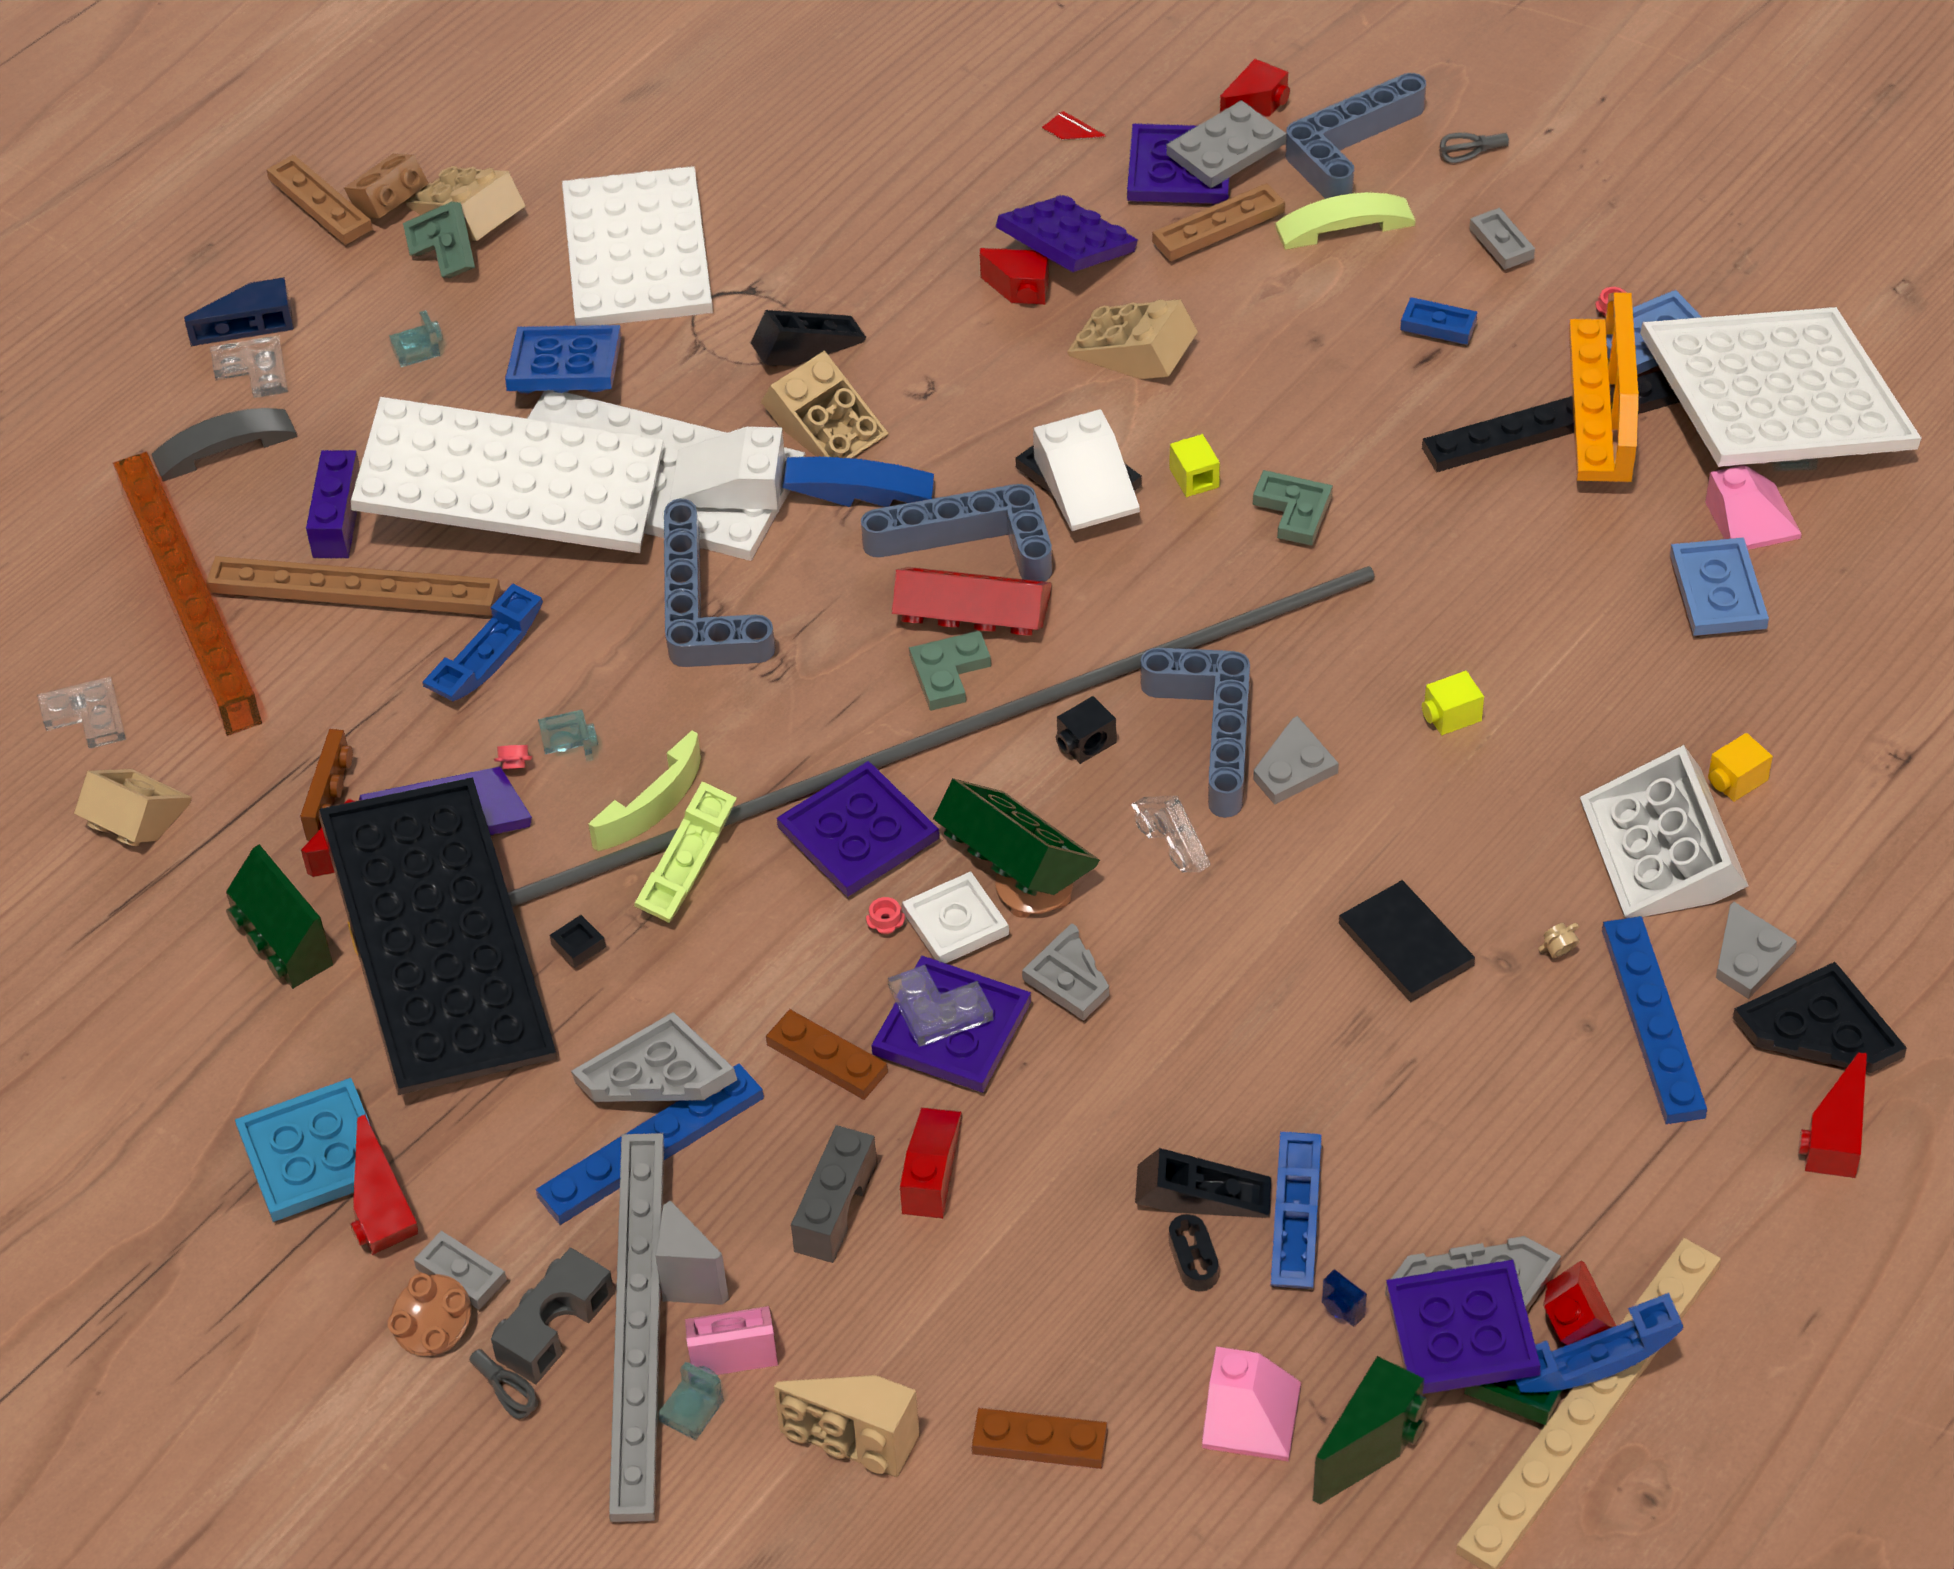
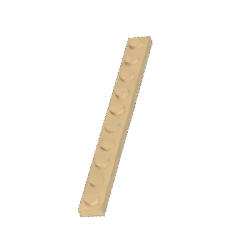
(1575, 1426)

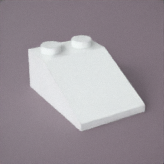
(1084, 469)
(732, 470)

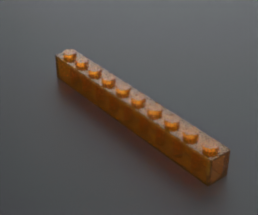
(187, 594)

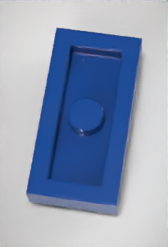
(1438, 320)

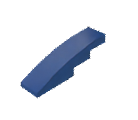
(849, 478)
(1296, 1210)

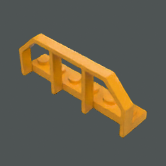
(1592, 392)

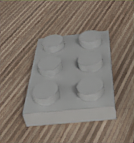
(1226, 144)

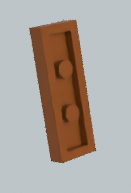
(327, 780)
(827, 1054)
(1039, 1438)

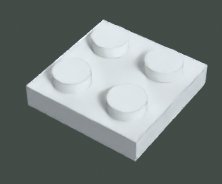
(955, 918)

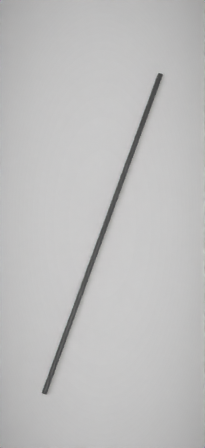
(948, 733)

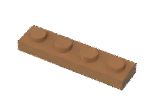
(319, 199)
(1218, 222)

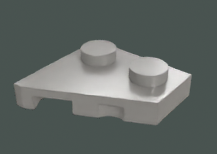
(1294, 763)
(1751, 951)
(1068, 974)

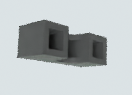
(840, 1174)
(570, 1287)

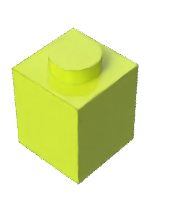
(1194, 465)
(1453, 703)

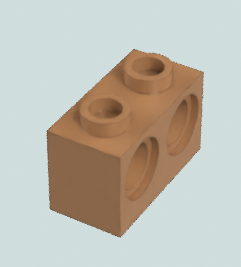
(386, 185)

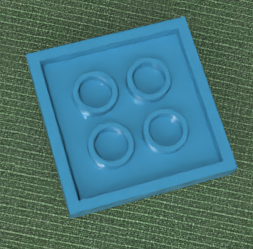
(304, 1148)

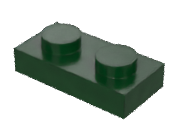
(1506, 1395)

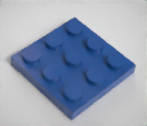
(563, 358)

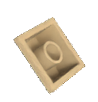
(129, 805)

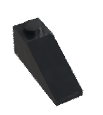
(797, 337)
(1200, 1186)

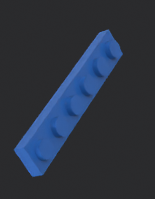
(1654, 1020)
(681, 1126)

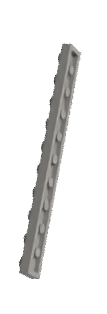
(637, 1330)

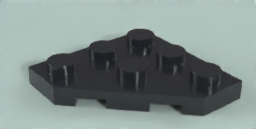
(1821, 1021)

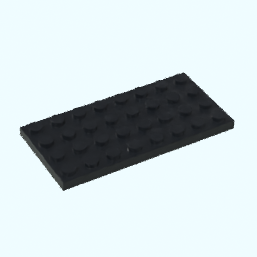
(436, 936)

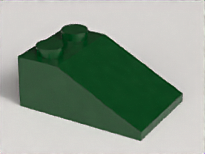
(1371, 1429)

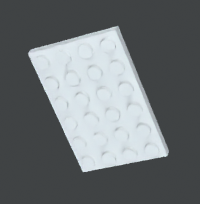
(636, 247)

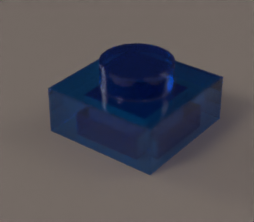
(1343, 1298)

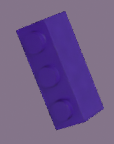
(330, 513)

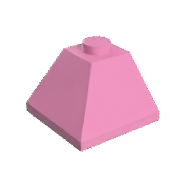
(1749, 508)
(1250, 1406)

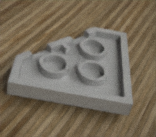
(656, 1065)
(1532, 1263)

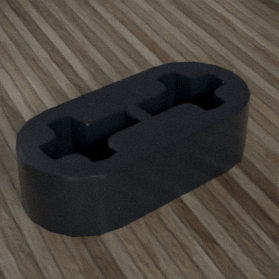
(1201, 1250)

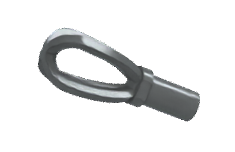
(1481, 143)
(496, 1375)

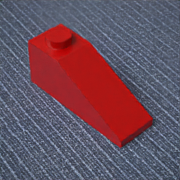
(1837, 1125)
(929, 1163)
(378, 1202)

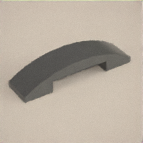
(219, 434)

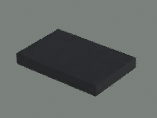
(1406, 940)

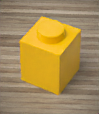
(1739, 767)

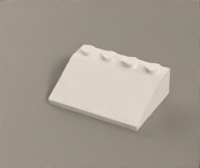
(1663, 838)

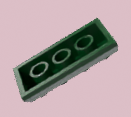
(1012, 838)

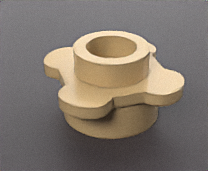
(1560, 940)

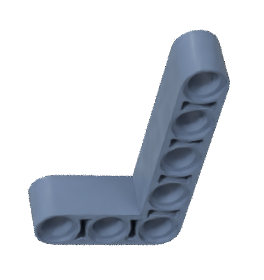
(1316, 140)
(962, 519)
(702, 634)
(1215, 677)

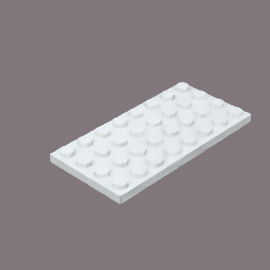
(508, 475)
(721, 529)

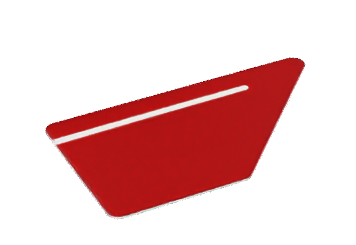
(1069, 127)

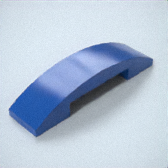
(489, 648)
(1606, 1352)

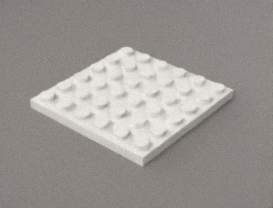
(1779, 386)

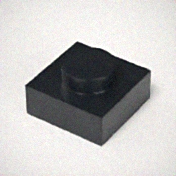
(577, 941)

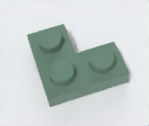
(446, 233)
(1300, 500)
(942, 661)

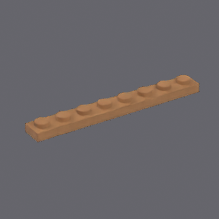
(353, 585)

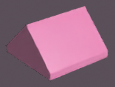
(732, 1341)

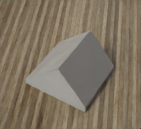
(688, 1262)

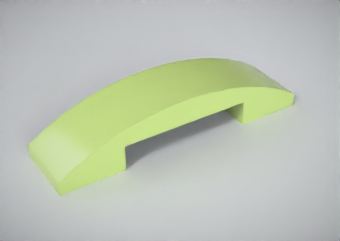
(1343, 212)
(621, 823)
(686, 852)

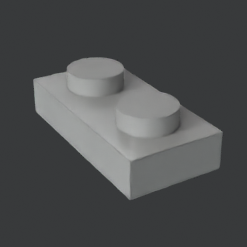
(1502, 238)
(472, 1271)

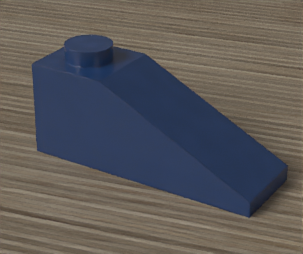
(244, 313)

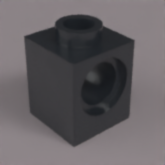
(1086, 730)

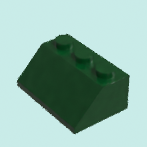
(277, 920)

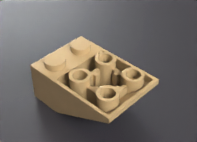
(485, 196)
(1136, 338)
(823, 410)
(852, 1418)

